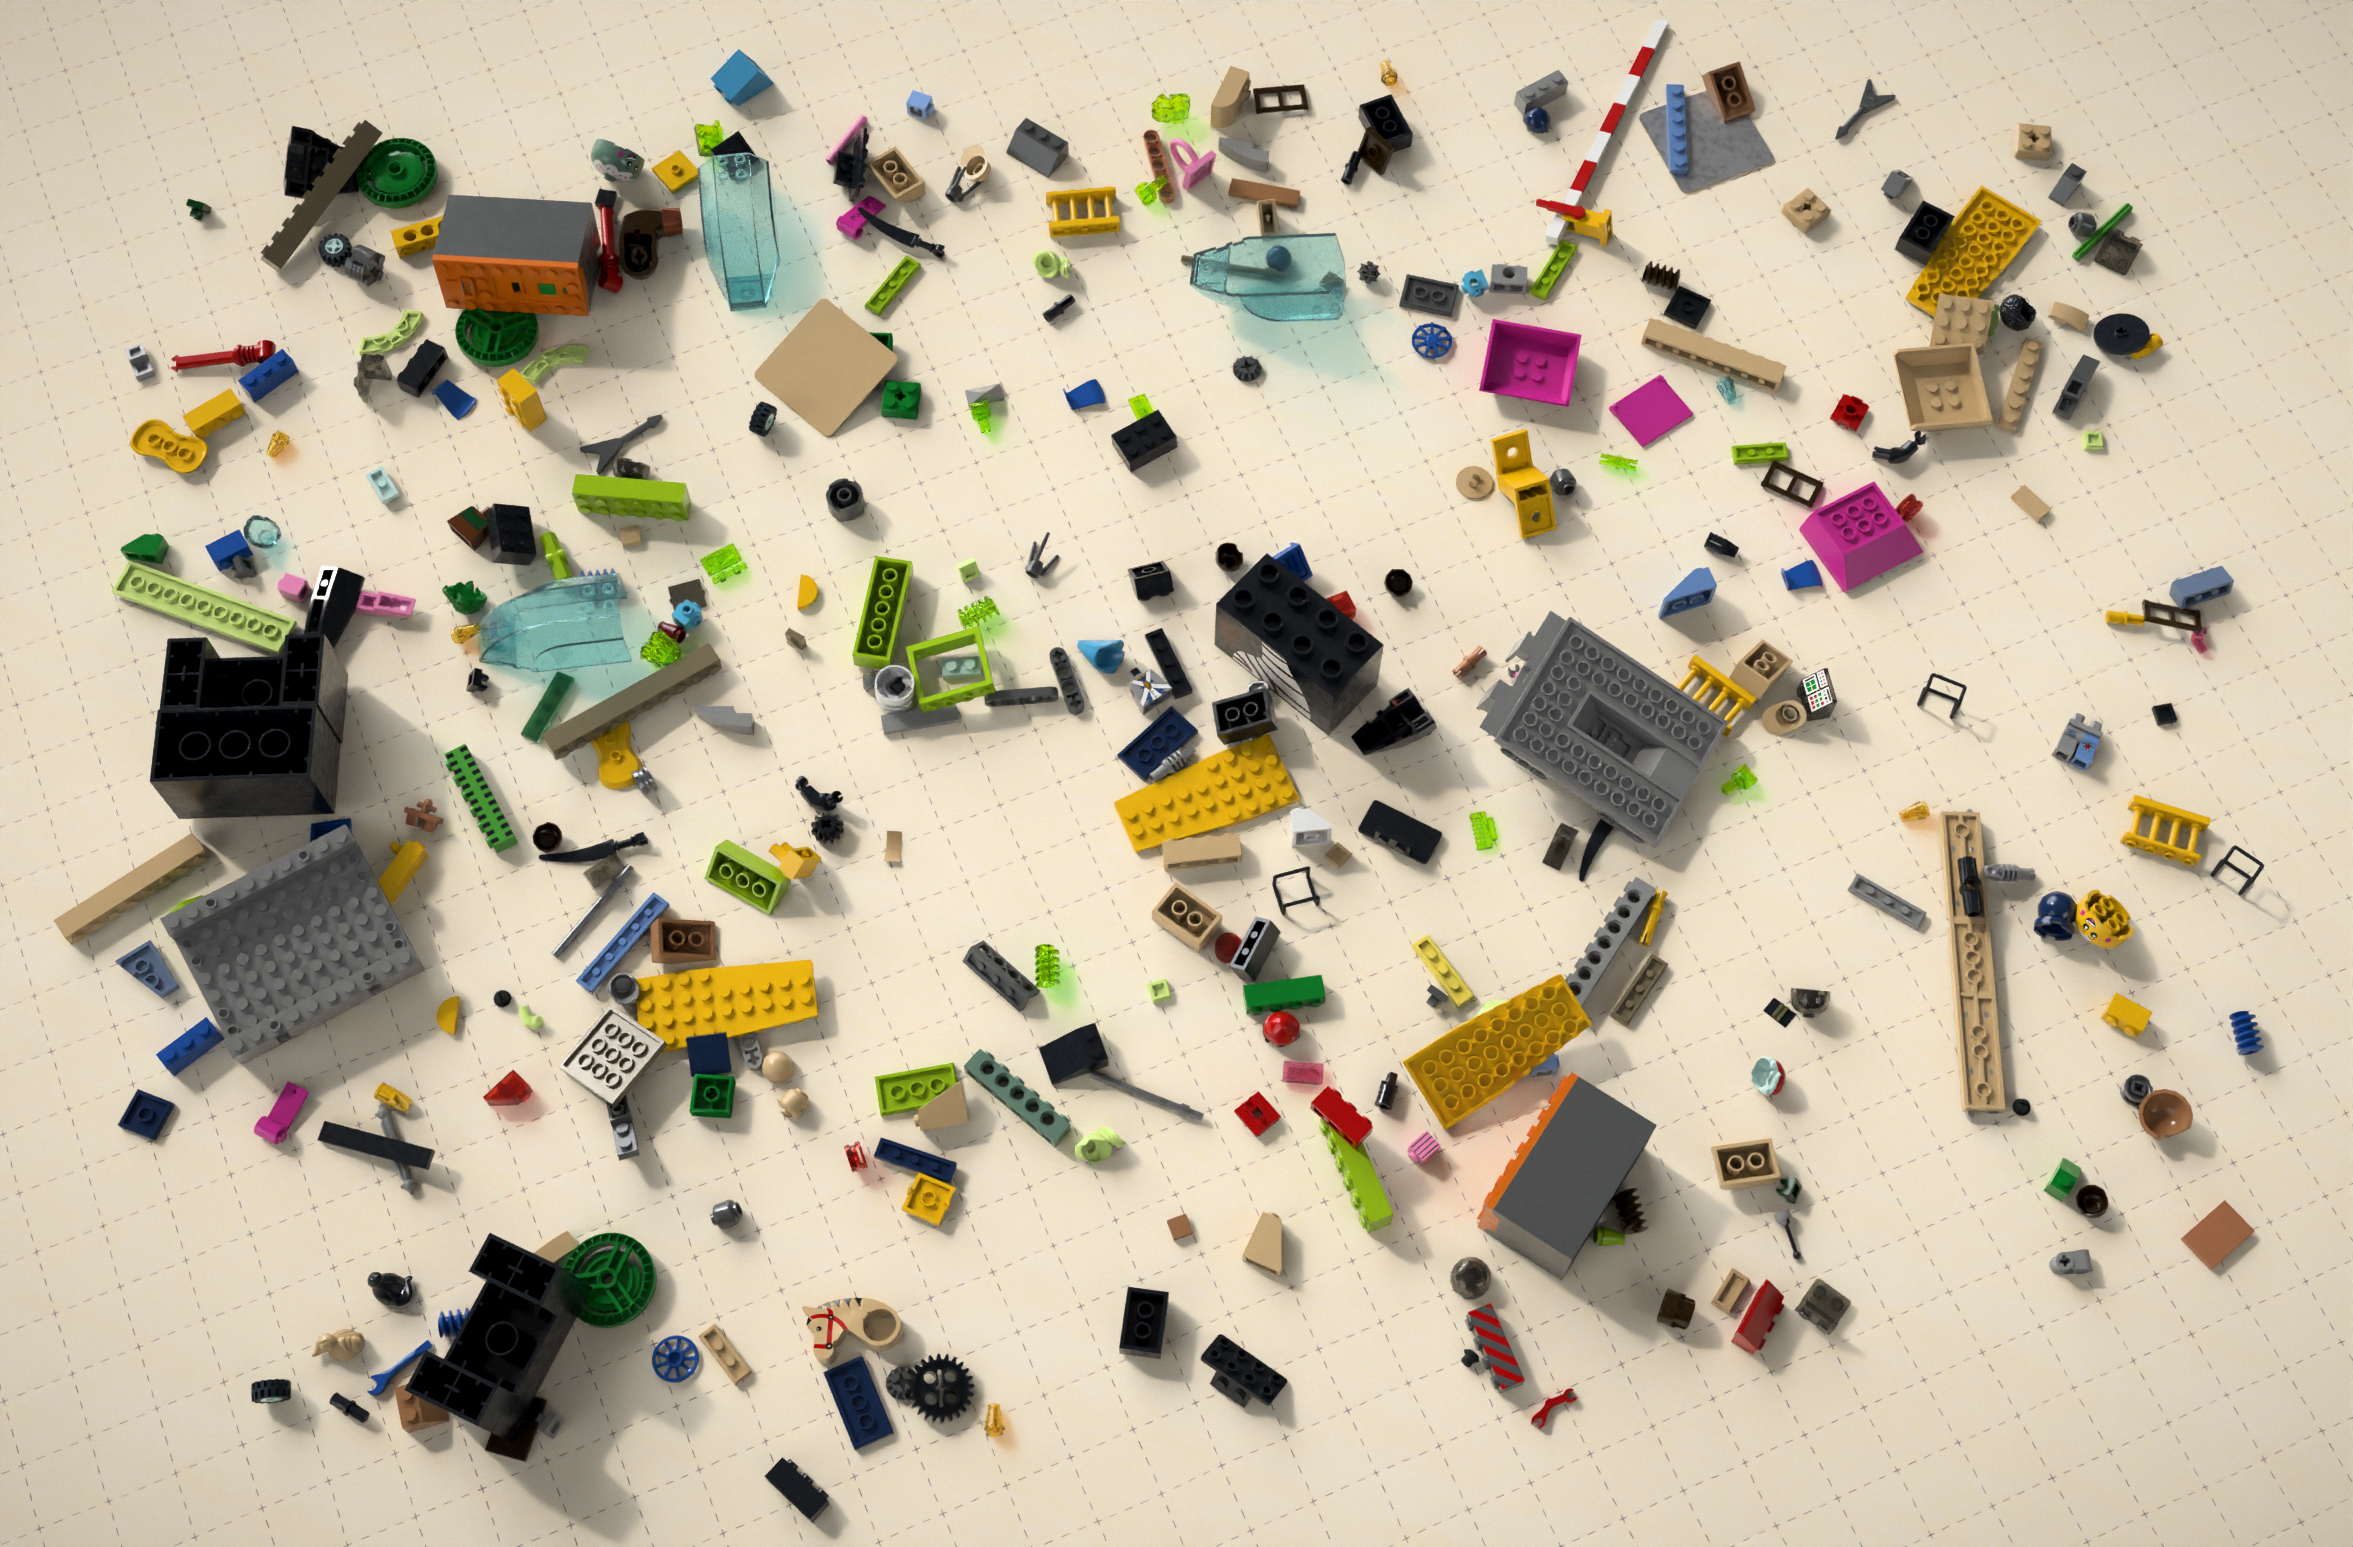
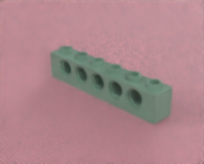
(1051, 1133)

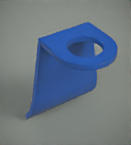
(1085, 395)
(454, 399)
(1802, 576)

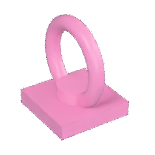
(1197, 169)

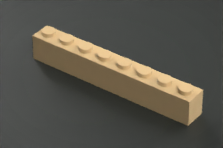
(1713, 354)
(131, 889)

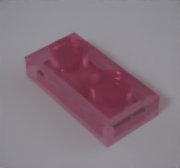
(1303, 1072)

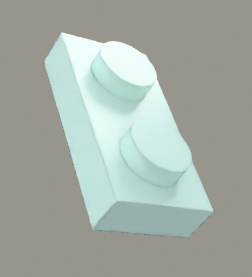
(382, 485)
(960, 667)

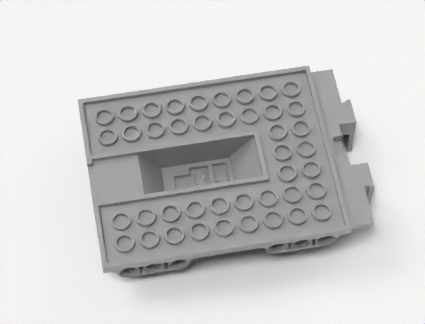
(1601, 727)

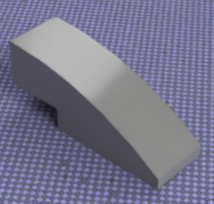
(1244, 154)
(727, 719)

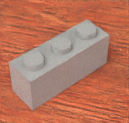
(1541, 92)

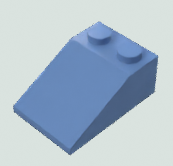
(1690, 593)

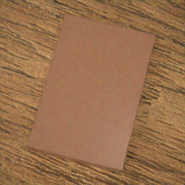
(2217, 1235)

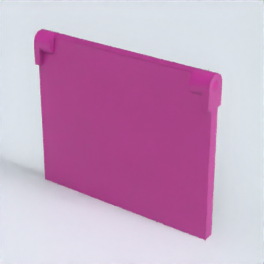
(1651, 410)

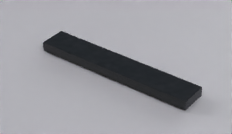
(376, 1145)

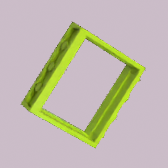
(945, 644)

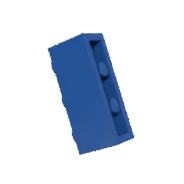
(268, 375)
(190, 1046)

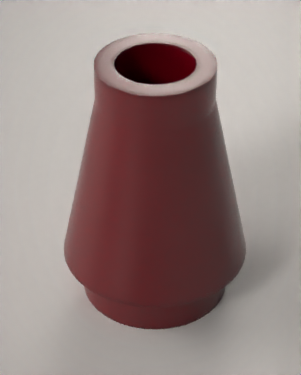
(673, 631)

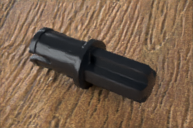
(1351, 168)
(1058, 308)
(349, 1407)

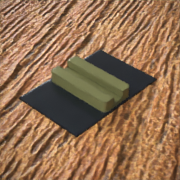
(1779, 1012)

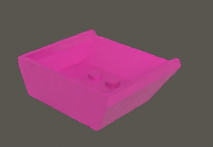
(1530, 362)
(1859, 537)

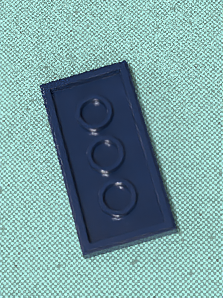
(1157, 742)
(858, 1403)

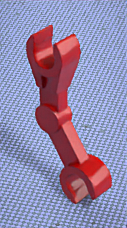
(1550, 1403)

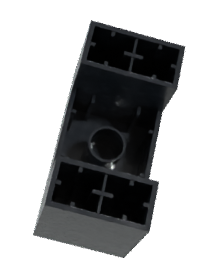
(302, 676)
(504, 1339)

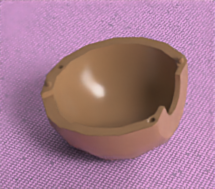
(2165, 1114)

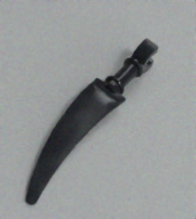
(905, 237)
(1595, 841)
(597, 851)

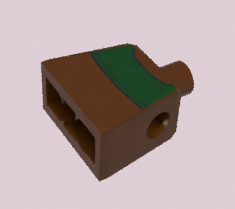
(470, 526)

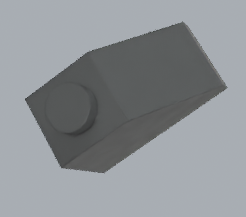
(1896, 184)
(2067, 184)

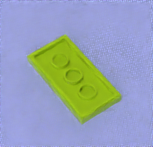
(913, 1088)

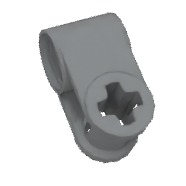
(2074, 1262)

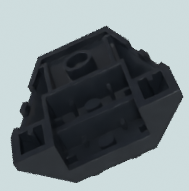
(305, 160)
(1395, 726)

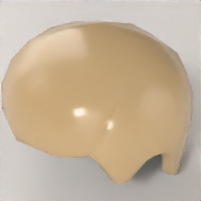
(778, 1067)

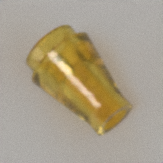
(1388, 74)
(277, 443)
(465, 632)
(1915, 812)
(994, 1423)

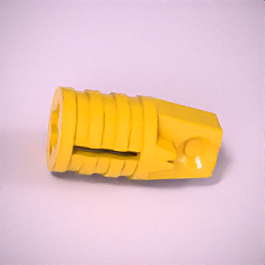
(2153, 344)
(392, 1097)

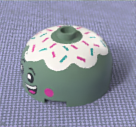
(616, 162)

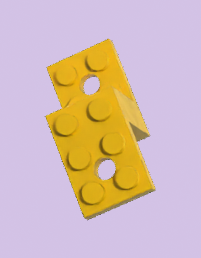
(1523, 483)

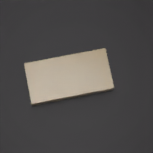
(2030, 503)
(1730, 1291)

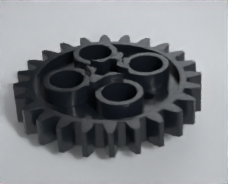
(959, 1388)

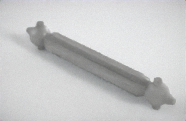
(390, 1132)

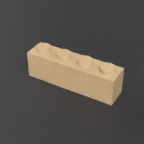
(1201, 851)

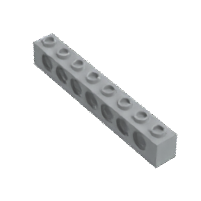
(1642, 893)

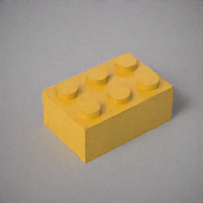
(521, 400)

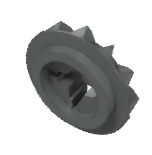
(1241, 372)
(894, 1377)

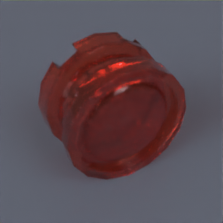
(1909, 507)
(1226, 947)
(853, 1156)

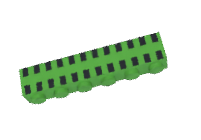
(481, 798)

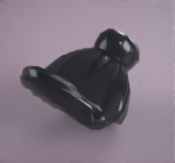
(391, 1288)

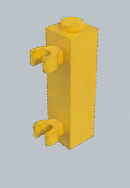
(402, 868)

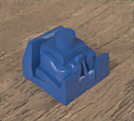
(1295, 561)

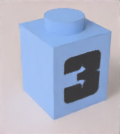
(920, 105)
(1547, 1068)

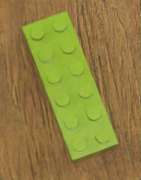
(631, 497)
(883, 613)
(1359, 1180)

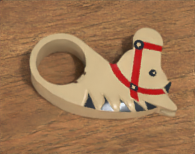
(845, 1317)

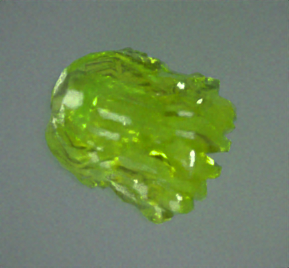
(1172, 109)
(660, 649)

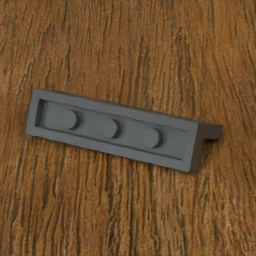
(999, 976)

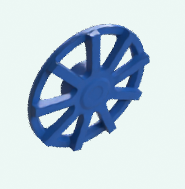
(1431, 340)
(675, 1359)

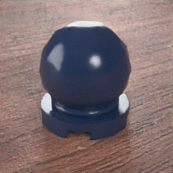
(2056, 916)

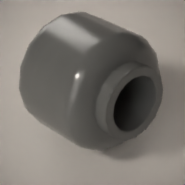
(2082, 224)
(1563, 482)
(726, 1214)

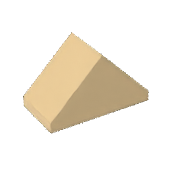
(1267, 217)

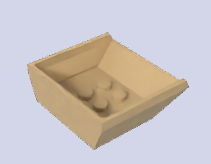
(1942, 387)

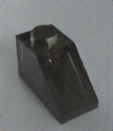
(1560, 846)
(603, 870)

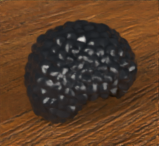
(2017, 312)

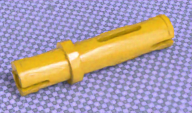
(1654, 912)

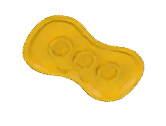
(159, 440)
(616, 758)

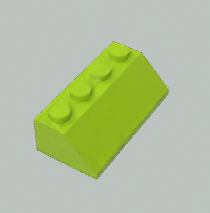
(747, 876)

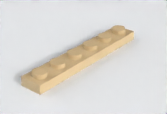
(2019, 385)

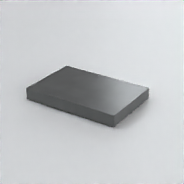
(1428, 295)

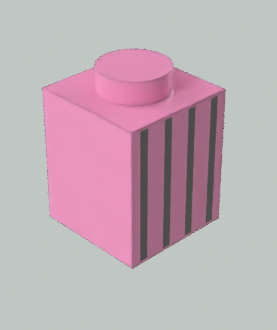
(293, 588)
(1423, 1149)

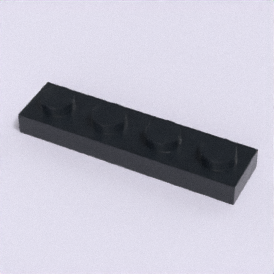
(1168, 663)

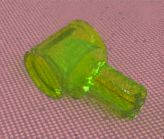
(1147, 192)
(981, 413)
(1741, 778)

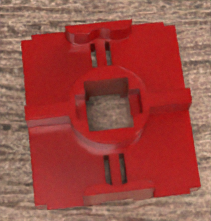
(1853, 420)
(1259, 1103)

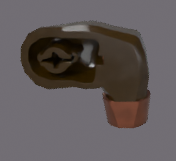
(640, 239)

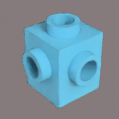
(1474, 278)
(687, 615)

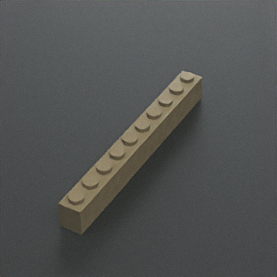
(321, 196)
(632, 701)

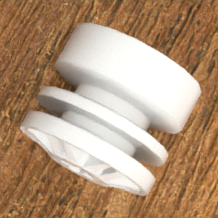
(886, 697)

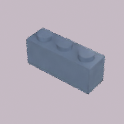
(2201, 587)

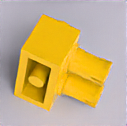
(795, 862)

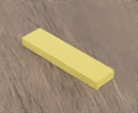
(1443, 971)

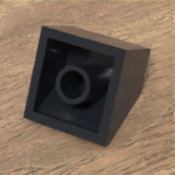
(1151, 580)

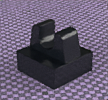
(474, 681)

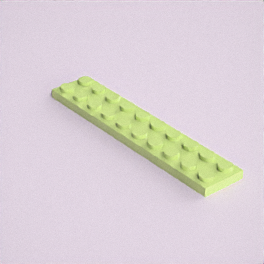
(204, 607)

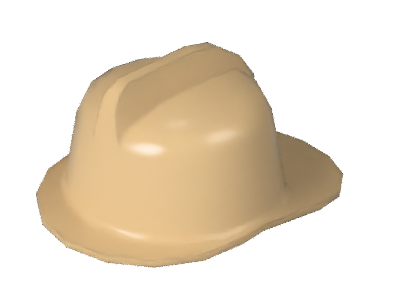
(976, 164)
(1784, 717)

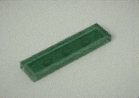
(548, 707)

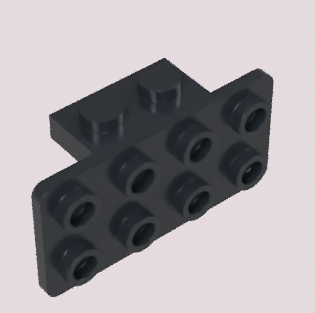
(850, 168)
(1400, 832)
(1241, 1374)

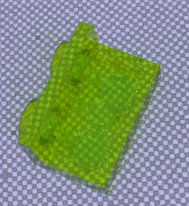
(708, 137)

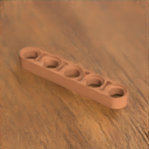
(1158, 159)

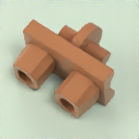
(414, 815)

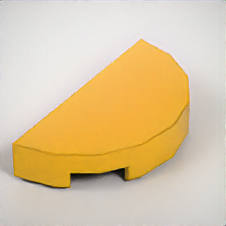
(807, 592)
(448, 1015)

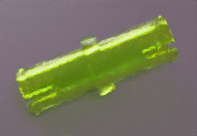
(1618, 461)

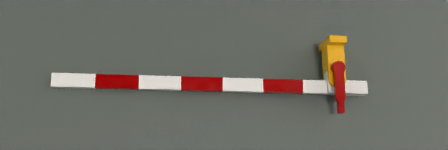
(1576, 218)

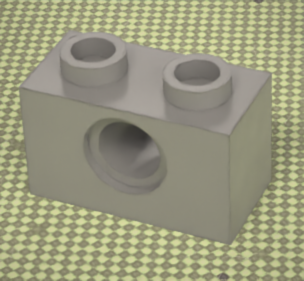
(1502, 284)

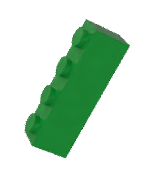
(1284, 994)

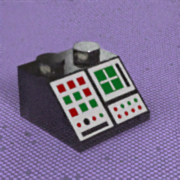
(1817, 695)

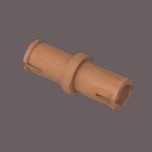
(1469, 662)

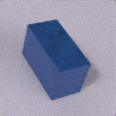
(226, 548)

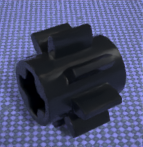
(1368, 272)

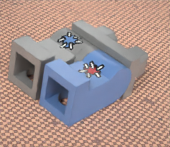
(2079, 735)

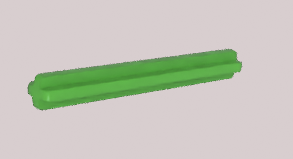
(2100, 233)

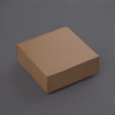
(1179, 1227)

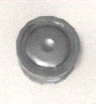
(644, 780)
(2135, 1089)

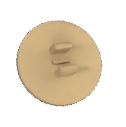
(1474, 482)

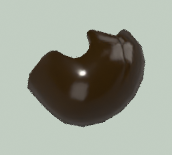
(1228, 557)
(1398, 582)
(547, 837)
(2092, 1201)

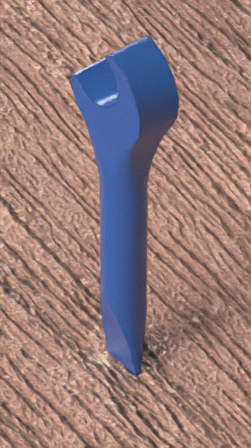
(384, 1378)

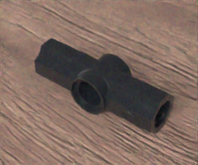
(1971, 897)

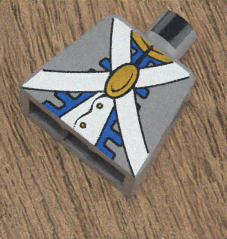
(1148, 689)

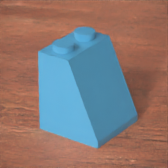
(740, 79)

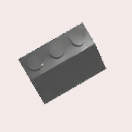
(1037, 148)

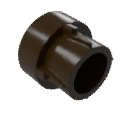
(1676, 1310)

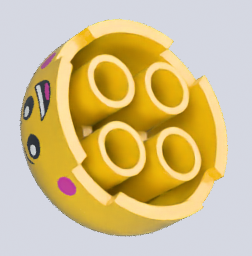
(2103, 920)

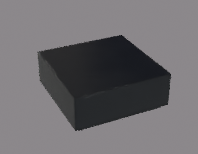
(606, 197)
(2164, 714)

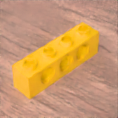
(416, 237)

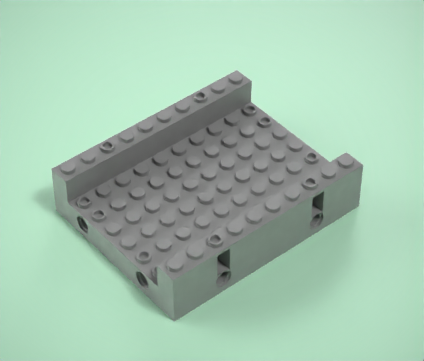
(293, 944)

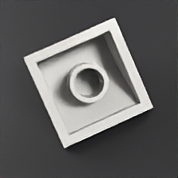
(1308, 828)

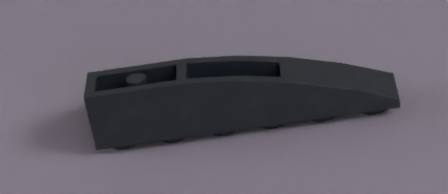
(333, 602)

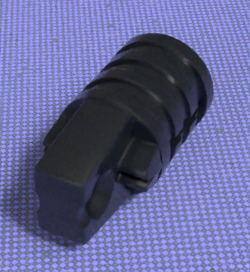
(1726, 548)
(1387, 1092)

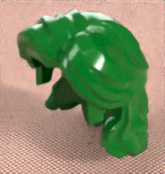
(464, 598)

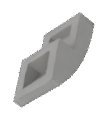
(140, 362)

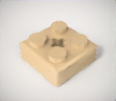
(2032, 141)
(1806, 210)

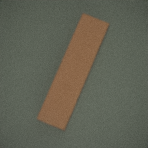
(1259, 191)

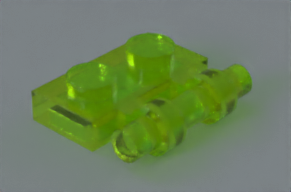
(720, 560)

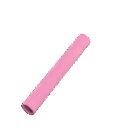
(849, 136)

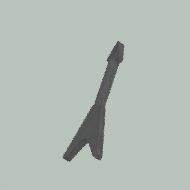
(1868, 102)
(609, 448)

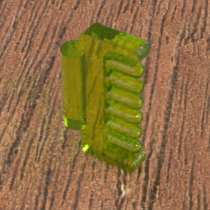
(1487, 830)

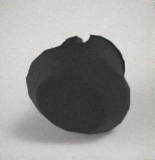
(897, 684)
(502, 998)
(2021, 1107)
(1469, 1357)

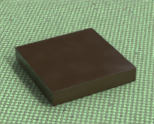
(1375, 150)

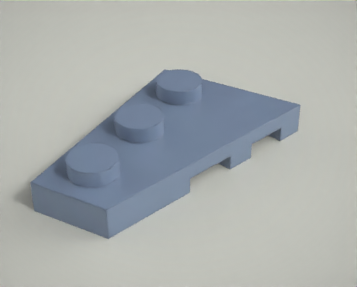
(150, 969)

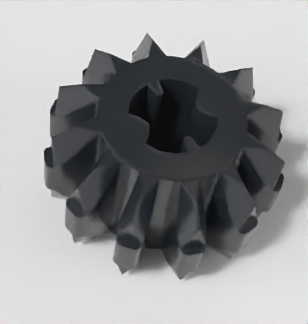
(827, 833)

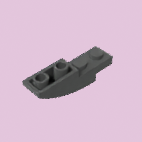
(2076, 386)
(623, 1129)

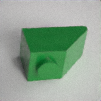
(146, 548)
(2063, 1179)

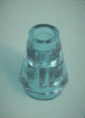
(1727, 389)

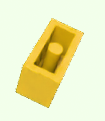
(2126, 1015)

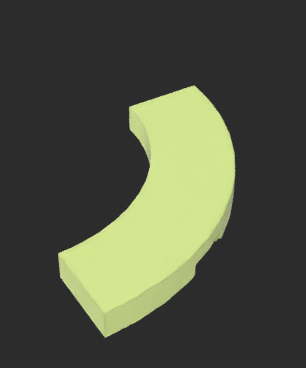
(387, 342)
(552, 358)

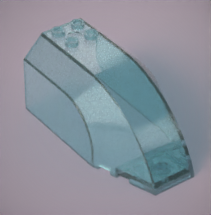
(740, 227)
(1275, 276)
(557, 626)

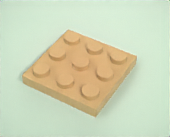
(1962, 321)

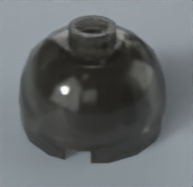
(627, 468)
(1809, 1001)
(1470, 1277)

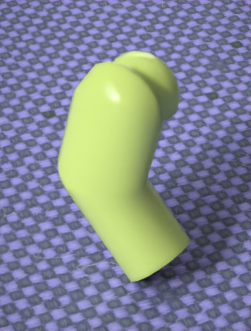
(530, 1021)

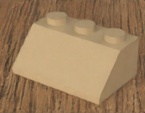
(897, 176)

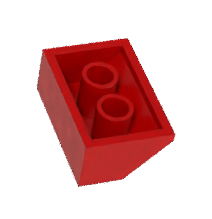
(1759, 1318)

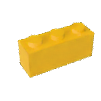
(214, 414)

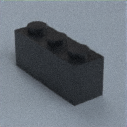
(422, 368)
(1255, 949)
(798, 1489)

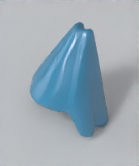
(1103, 654)

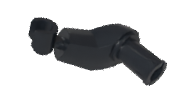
(1900, 454)
(817, 800)

